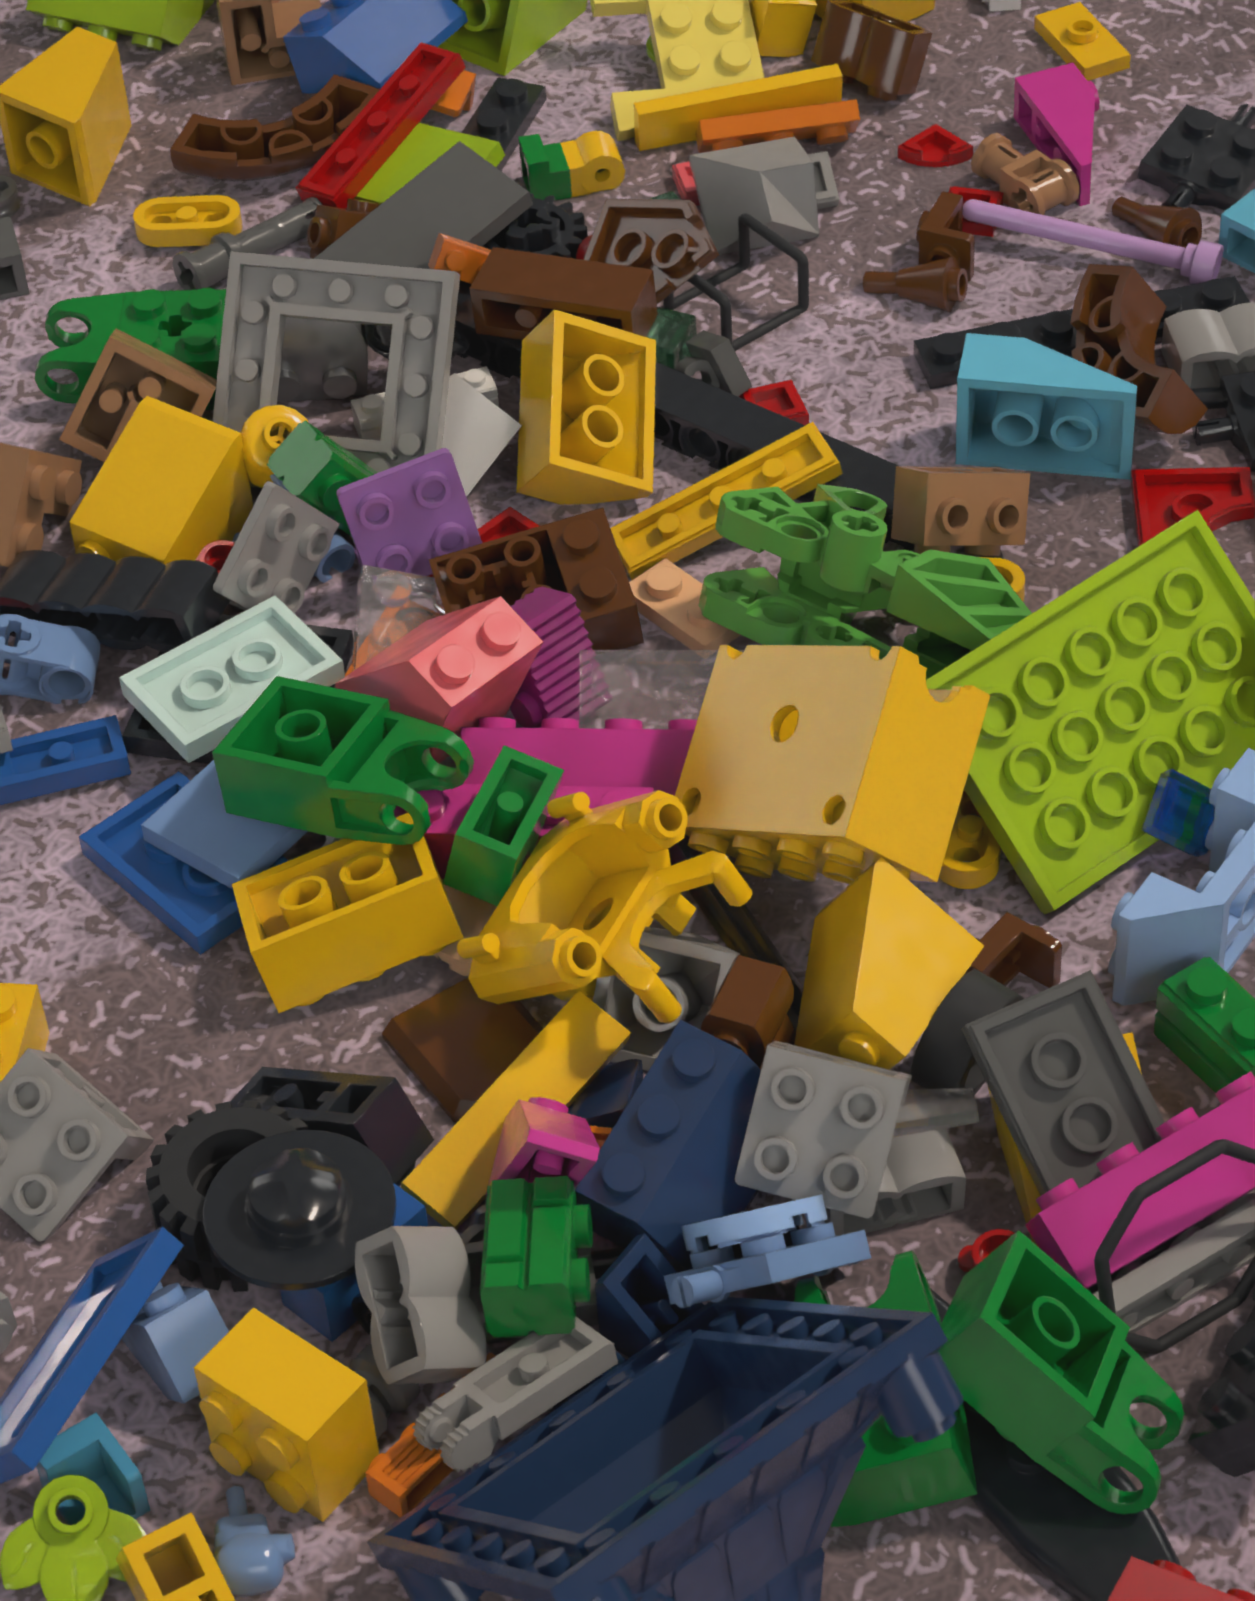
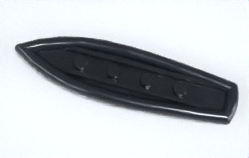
(1051, 1522)

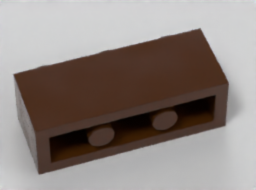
(523, 288)

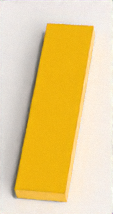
(676, 117)
(689, 517)
(554, 1067)

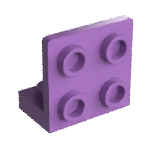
(409, 514)

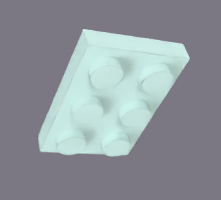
(213, 679)

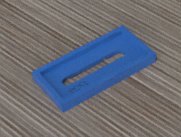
(77, 1348)

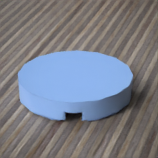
(754, 1224)

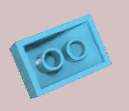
(1041, 411)

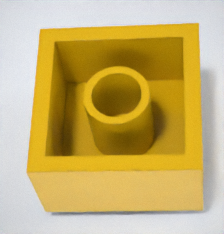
(286, 1415)

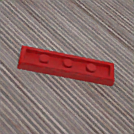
(381, 126)

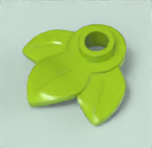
(63, 1558)

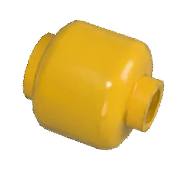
(263, 435)

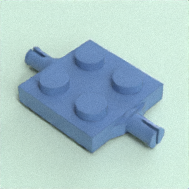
(765, 1262)

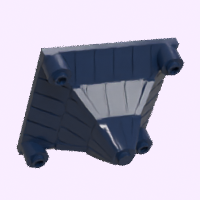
(686, 1465)

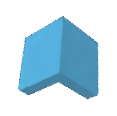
(94, 1453)

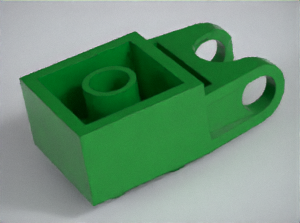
(174, 321)
(335, 763)
(1057, 1374)
(896, 1471)

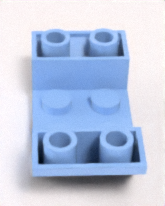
(1173, 926)

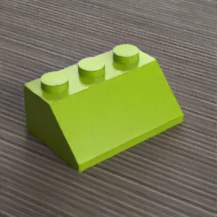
(146, 20)

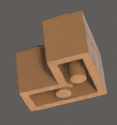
(254, 37)
(120, 381)
(29, 487)

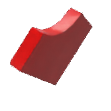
(1170, 495)

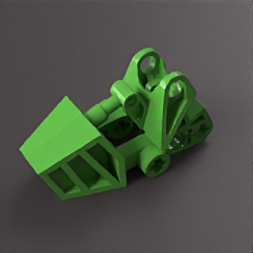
(839, 568)

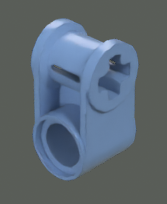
(47, 660)

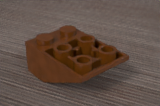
(564, 555)

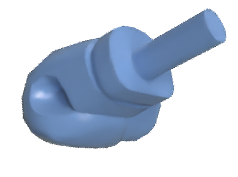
(247, 1551)

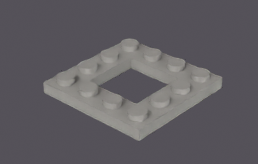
(411, 300)

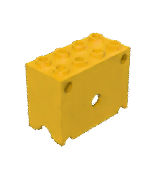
(828, 761)

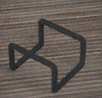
(707, 286)

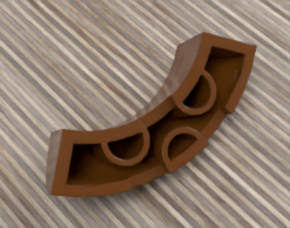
(257, 151)
(1117, 332)

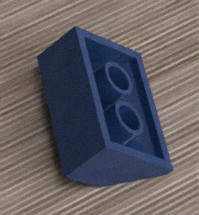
(675, 1147)

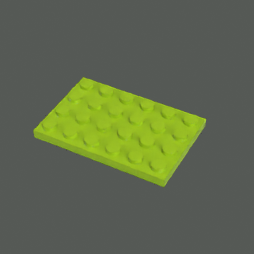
(1103, 697)

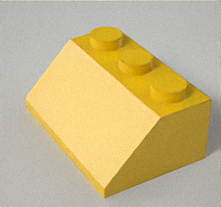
(586, 412)
(343, 916)

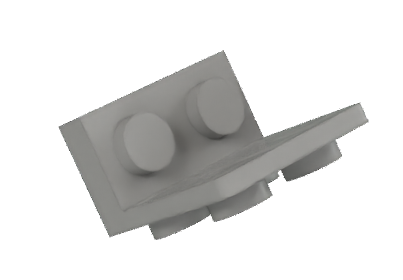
(275, 551)
(821, 1128)
(56, 1141)

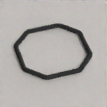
(1125, 1217)

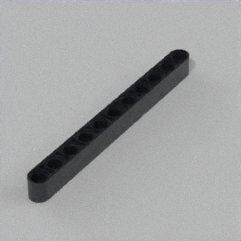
(704, 419)

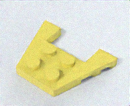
(693, 47)

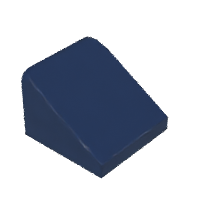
(609, 1093)

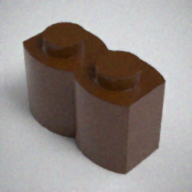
(872, 48)
(752, 1008)

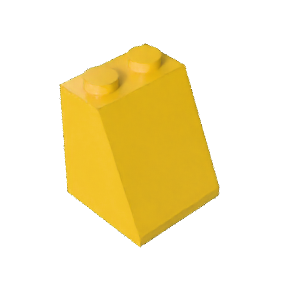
(67, 116)
(165, 488)
(879, 968)

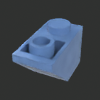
(173, 1335)

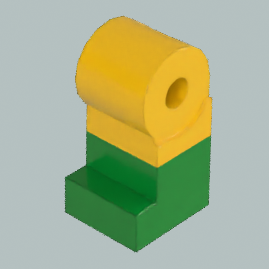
(570, 166)

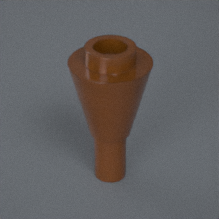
(1161, 223)
(932, 283)

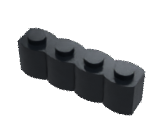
(119, 601)

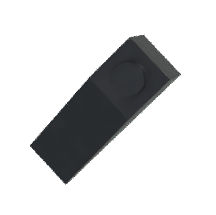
(353, 1105)

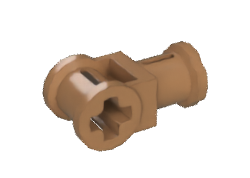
(1028, 181)

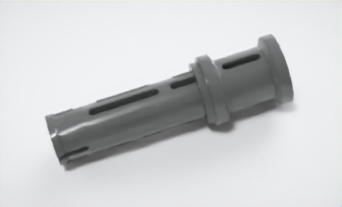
(211, 262)

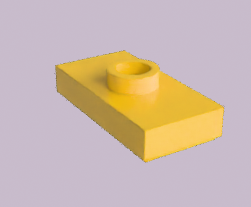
(1082, 41)

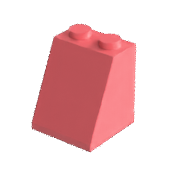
(453, 667)

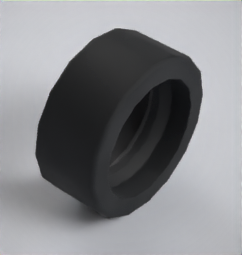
(943, 1053)

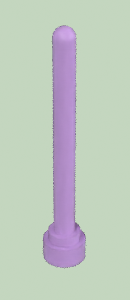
(1195, 261)

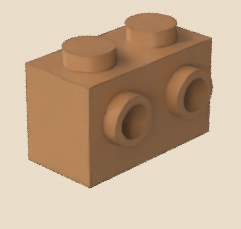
(960, 508)

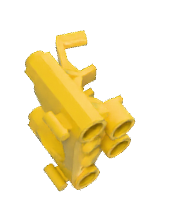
(589, 897)

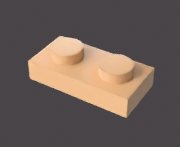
(671, 602)

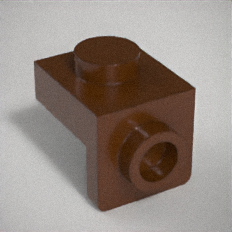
(334, 222)
(942, 236)
(1019, 947)

